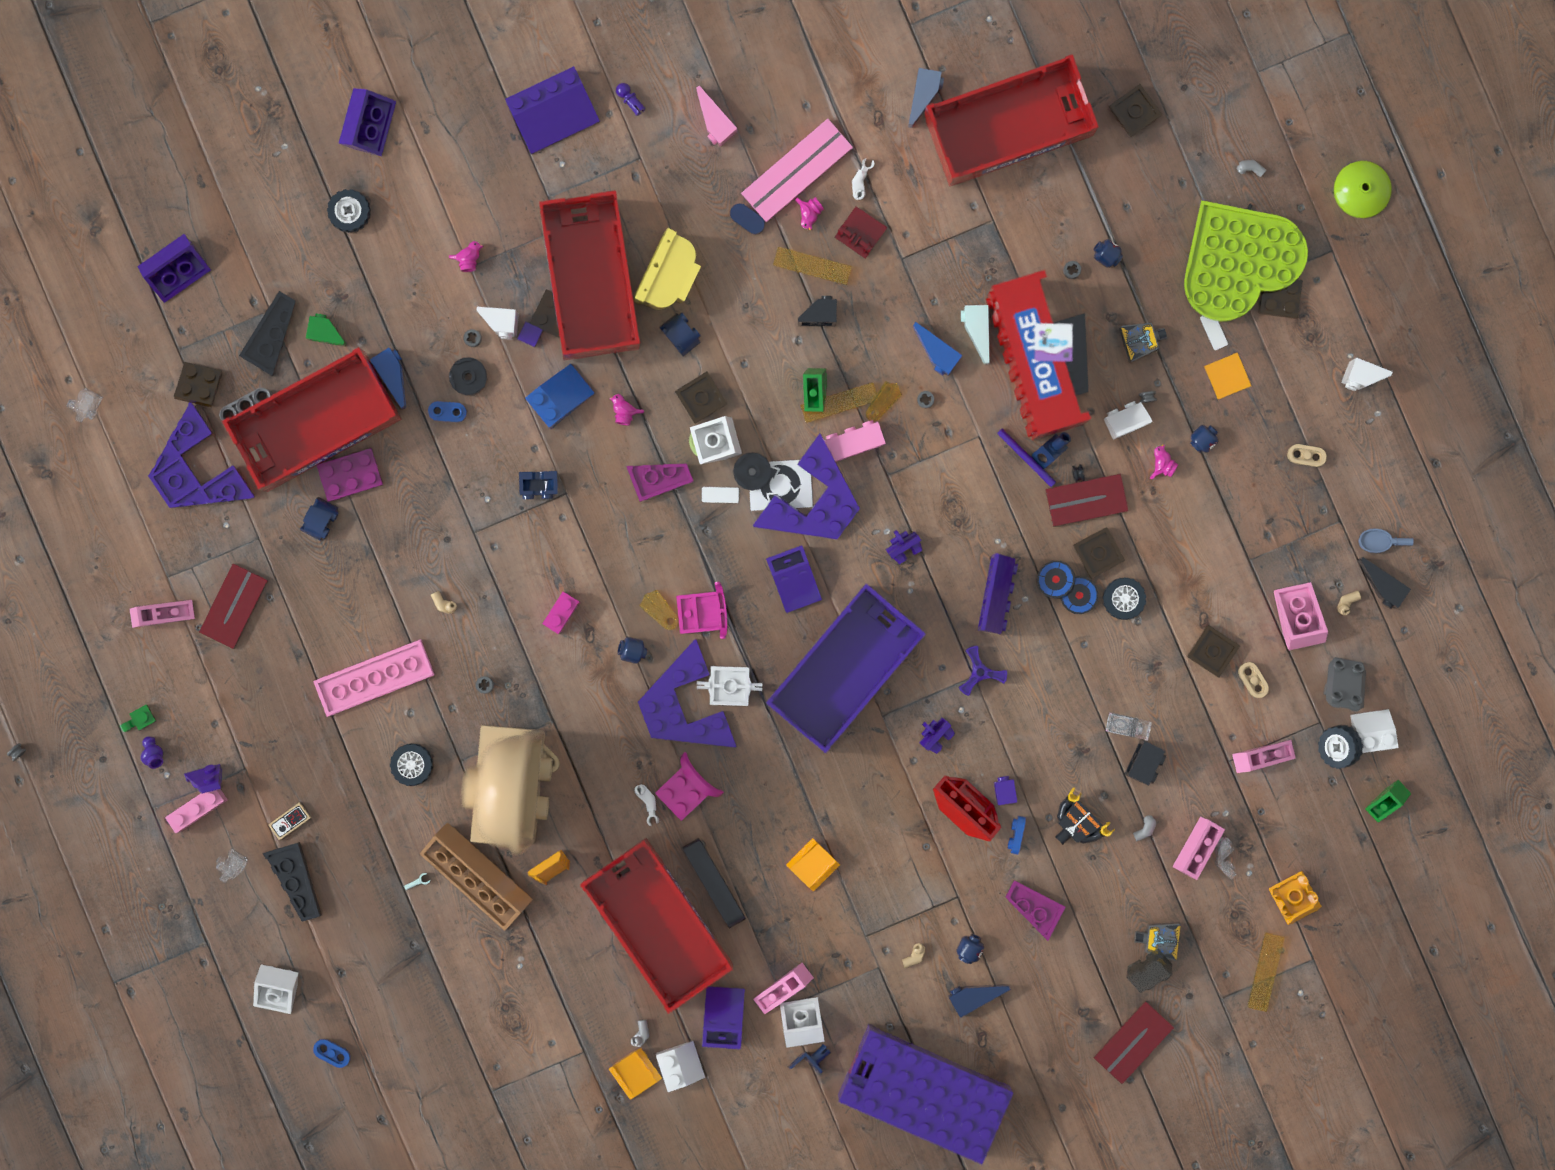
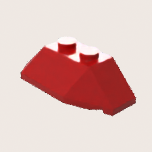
(967, 808)

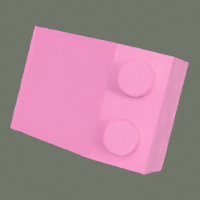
(1300, 616)

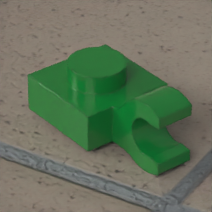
(140, 718)

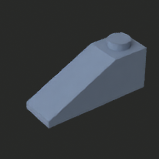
(925, 91)

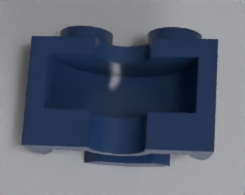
(680, 333)
(538, 484)
(318, 519)

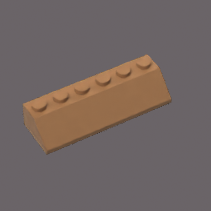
(476, 876)

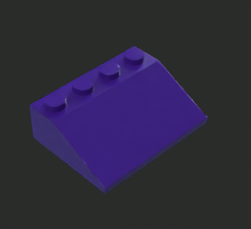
(552, 110)
(996, 594)

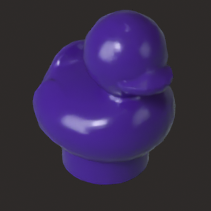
(152, 754)

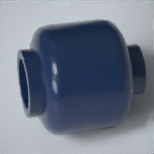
(1107, 253)
(1204, 438)
(631, 650)
(970, 949)

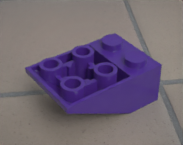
(794, 579)
(723, 1017)

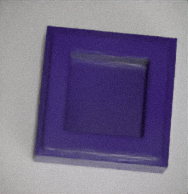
(530, 334)

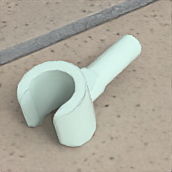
(418, 881)

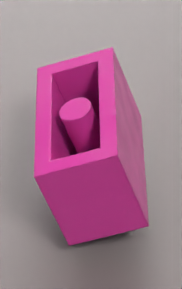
(561, 613)

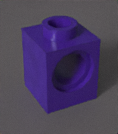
(1005, 790)

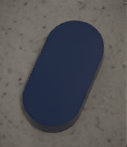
(747, 219)

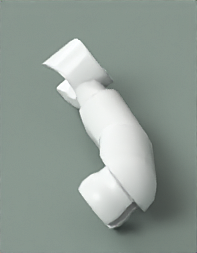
(858, 183)
(650, 801)

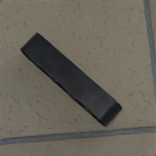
(714, 883)

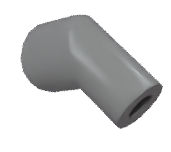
(1250, 165)
(1148, 829)
(642, 1035)

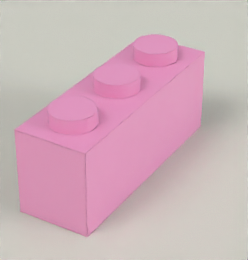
(855, 441)
(195, 809)
(1198, 848)

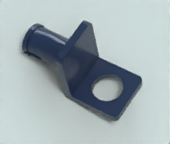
(1052, 449)
(813, 1059)

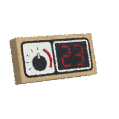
(289, 821)

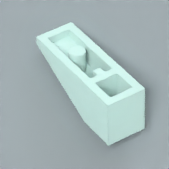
(977, 326)

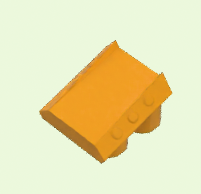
(813, 864)
(550, 867)
(1295, 898)
(635, 1073)

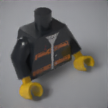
(1079, 822)

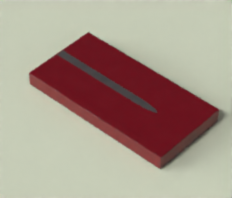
(1086, 500)
(233, 606)
(1133, 1042)

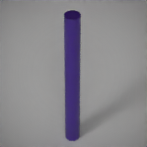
(1026, 457)

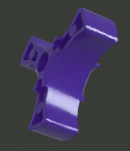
(979, 672)

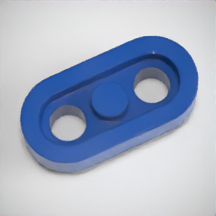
(447, 411)
(1018, 827)
(332, 1053)

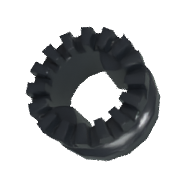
(1078, 473)

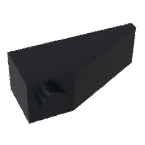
(1386, 587)

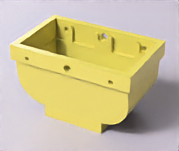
(668, 273)

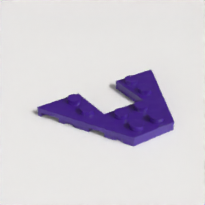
(177, 481)
(831, 511)
(663, 711)

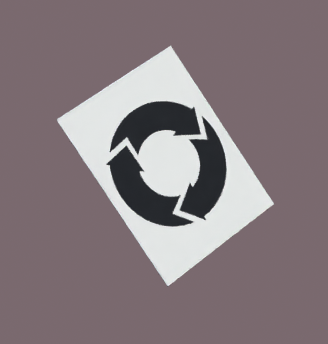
(787, 482)

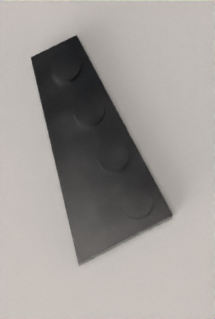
(268, 336)
(1078, 366)
(295, 879)

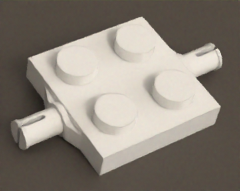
(729, 686)

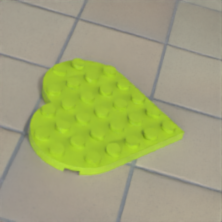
(1237, 257)

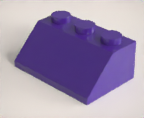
(367, 121)
(173, 268)

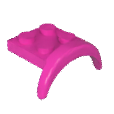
(703, 612)
(686, 789)

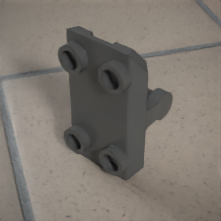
(1345, 684)

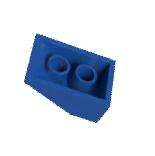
(559, 396)

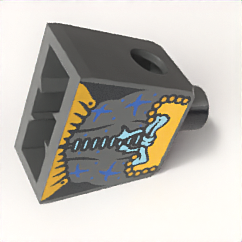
(1141, 340)
(1162, 937)

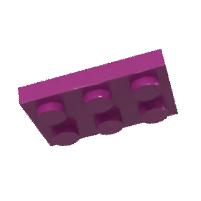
(349, 475)

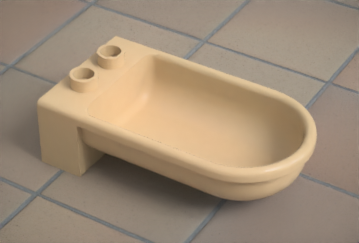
(507, 787)

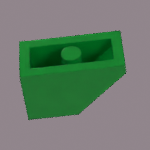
(323, 331)
(815, 389)
(1388, 801)

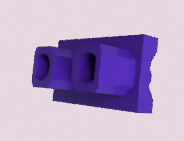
(902, 543)
(934, 732)

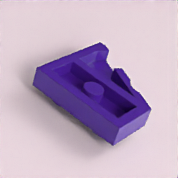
(205, 779)

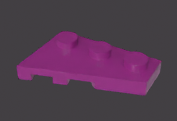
(658, 479)
(1035, 907)

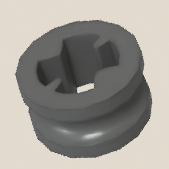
(1074, 275)
(478, 339)
(1147, 397)
(922, 404)
(480, 681)
(16, 752)

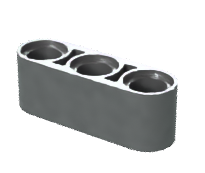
(236, 406)

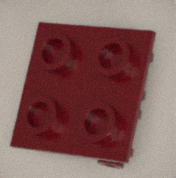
(860, 232)

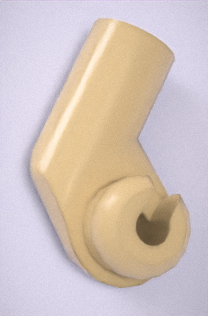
(1345, 602)
(443, 605)
(916, 956)

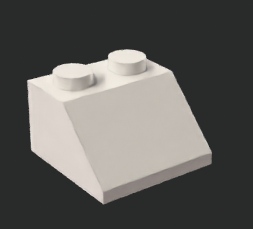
(502, 321)
(1362, 374)
(1127, 420)
(716, 440)
(1375, 730)
(275, 989)
(802, 1022)
(680, 1066)

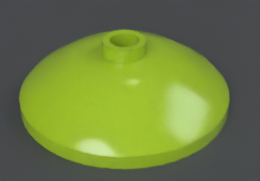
(1353, 198)

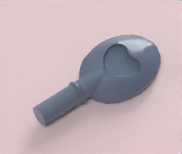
(1380, 540)

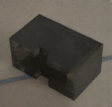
(1149, 972)

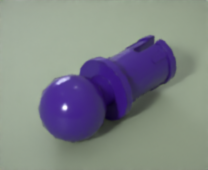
(623, 91)

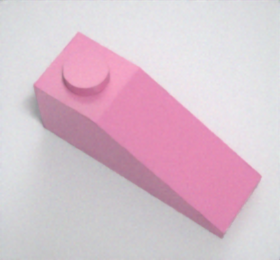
(717, 123)
(161, 613)
(1263, 756)
(783, 988)

